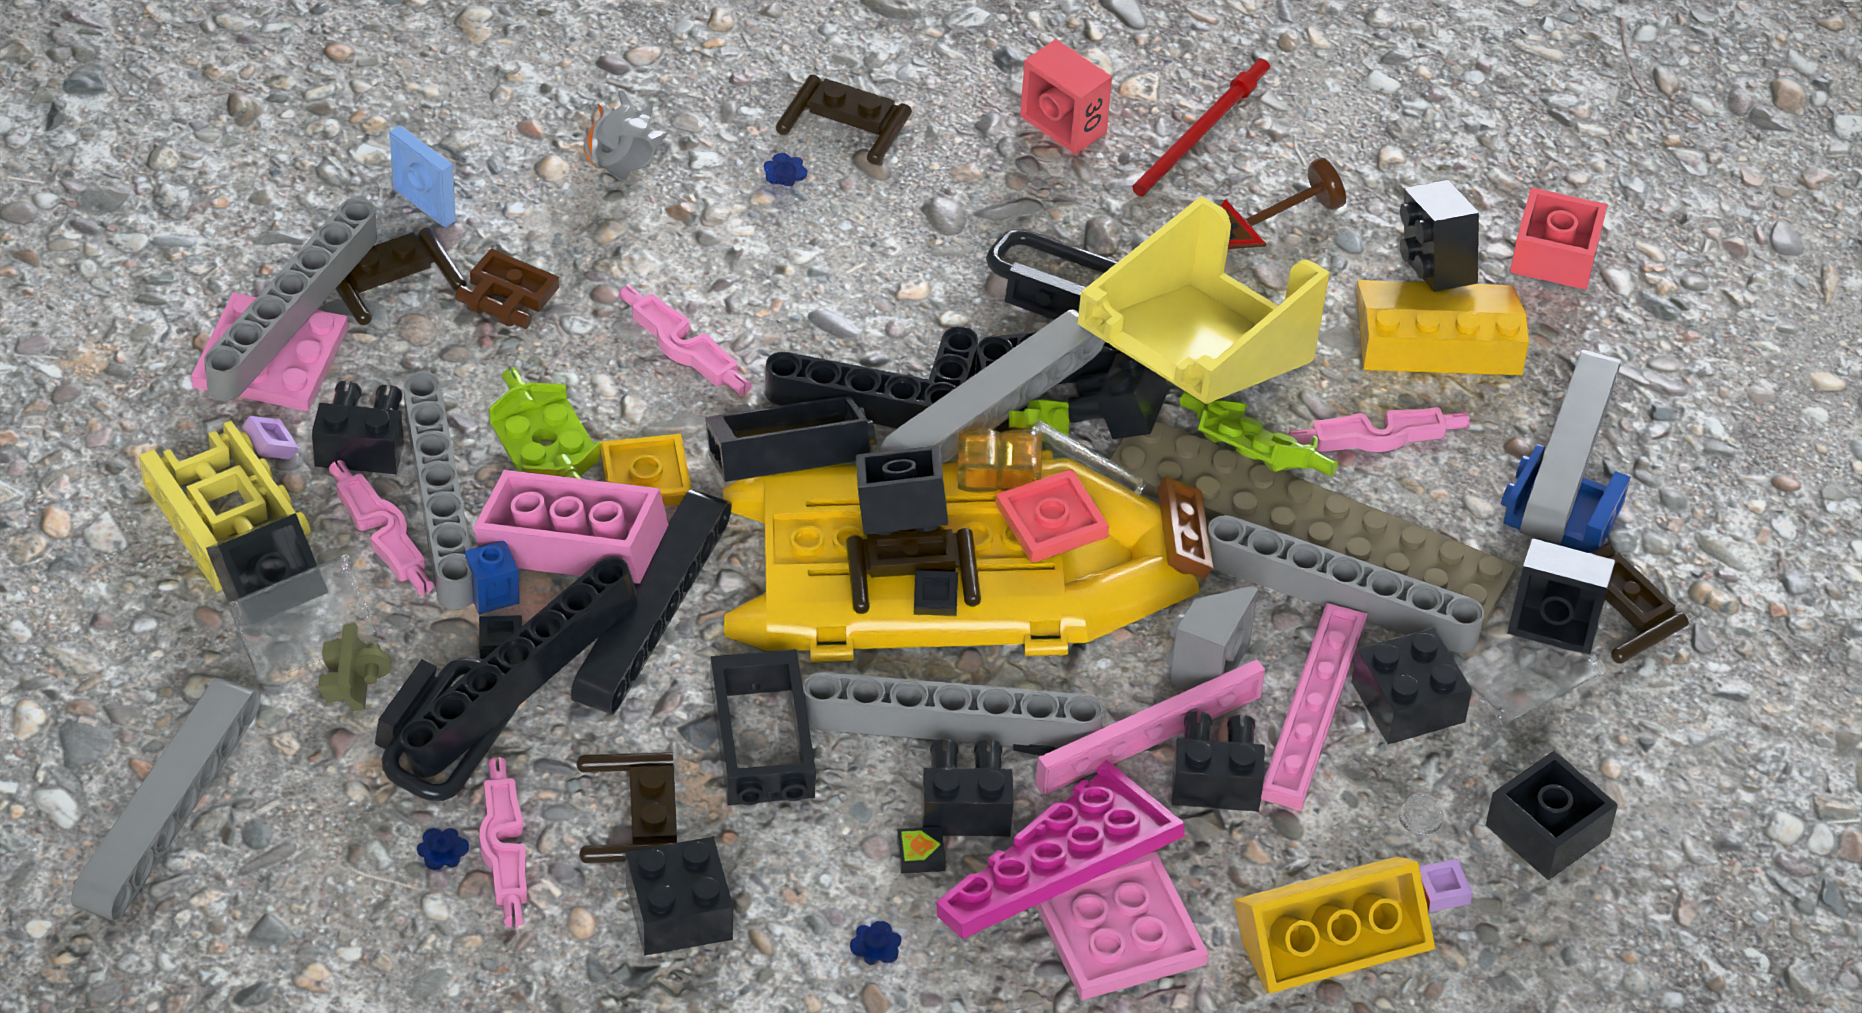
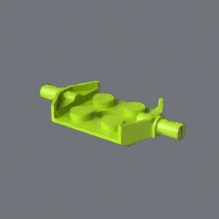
(541, 413)
(1226, 422)

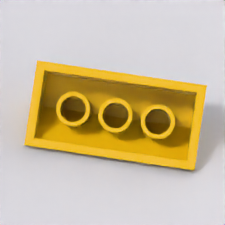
(1335, 923)

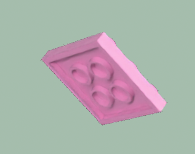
(297, 369)
(1123, 929)

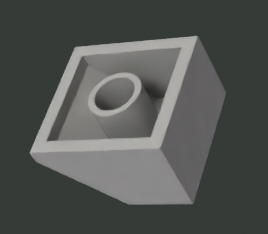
(1211, 637)

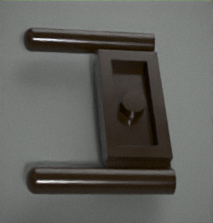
(849, 107)
(392, 262)
(911, 551)
(1640, 605)
(651, 801)

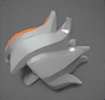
(622, 139)

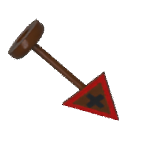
(1325, 186)

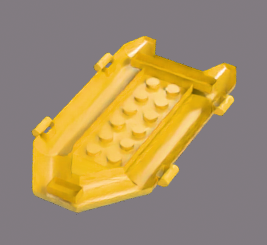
(1065, 595)

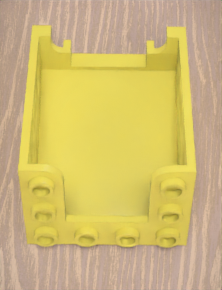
(1193, 321)

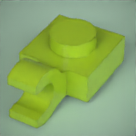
(1050, 412)

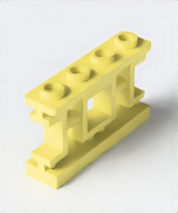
(192, 516)

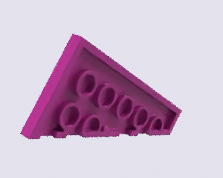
(1065, 846)

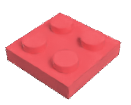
(1052, 515)

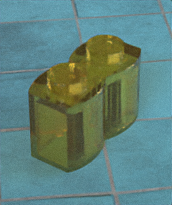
(997, 459)

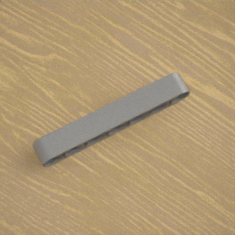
(290, 299)
(1000, 387)
(1570, 446)
(438, 489)
(1341, 580)
(948, 710)
(165, 799)

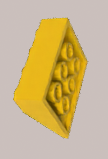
(1443, 330)

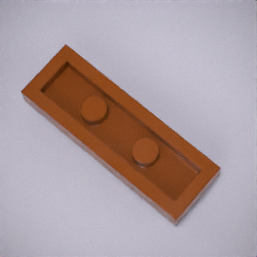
(1185, 528)

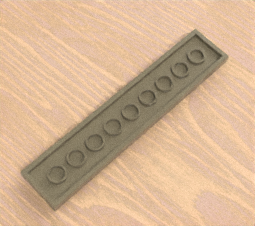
(1312, 513)

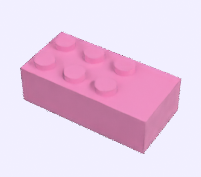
(572, 522)

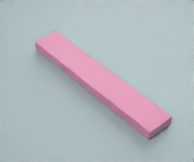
(1313, 707)
(1148, 727)

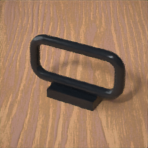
(1036, 289)
(413, 697)

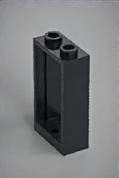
(788, 438)
(753, 675)

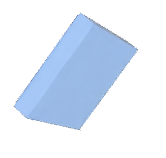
(422, 176)

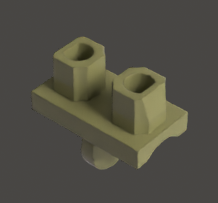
(356, 665)

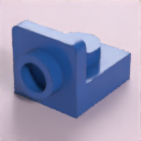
(493, 577)

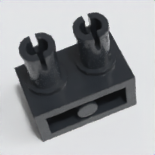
(1124, 397)
(359, 435)
(1218, 771)
(968, 799)

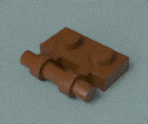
(511, 279)

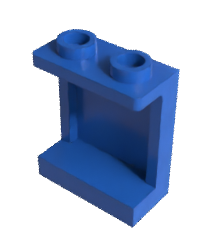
(1592, 512)

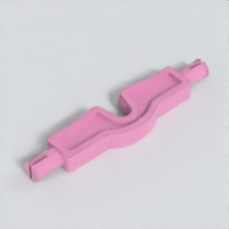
(670, 328)
(1400, 428)
(392, 540)
(505, 860)

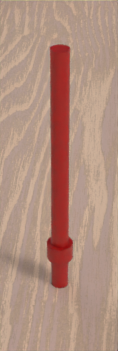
(1239, 88)

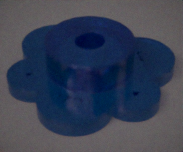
(785, 170)
(442, 848)
(876, 943)

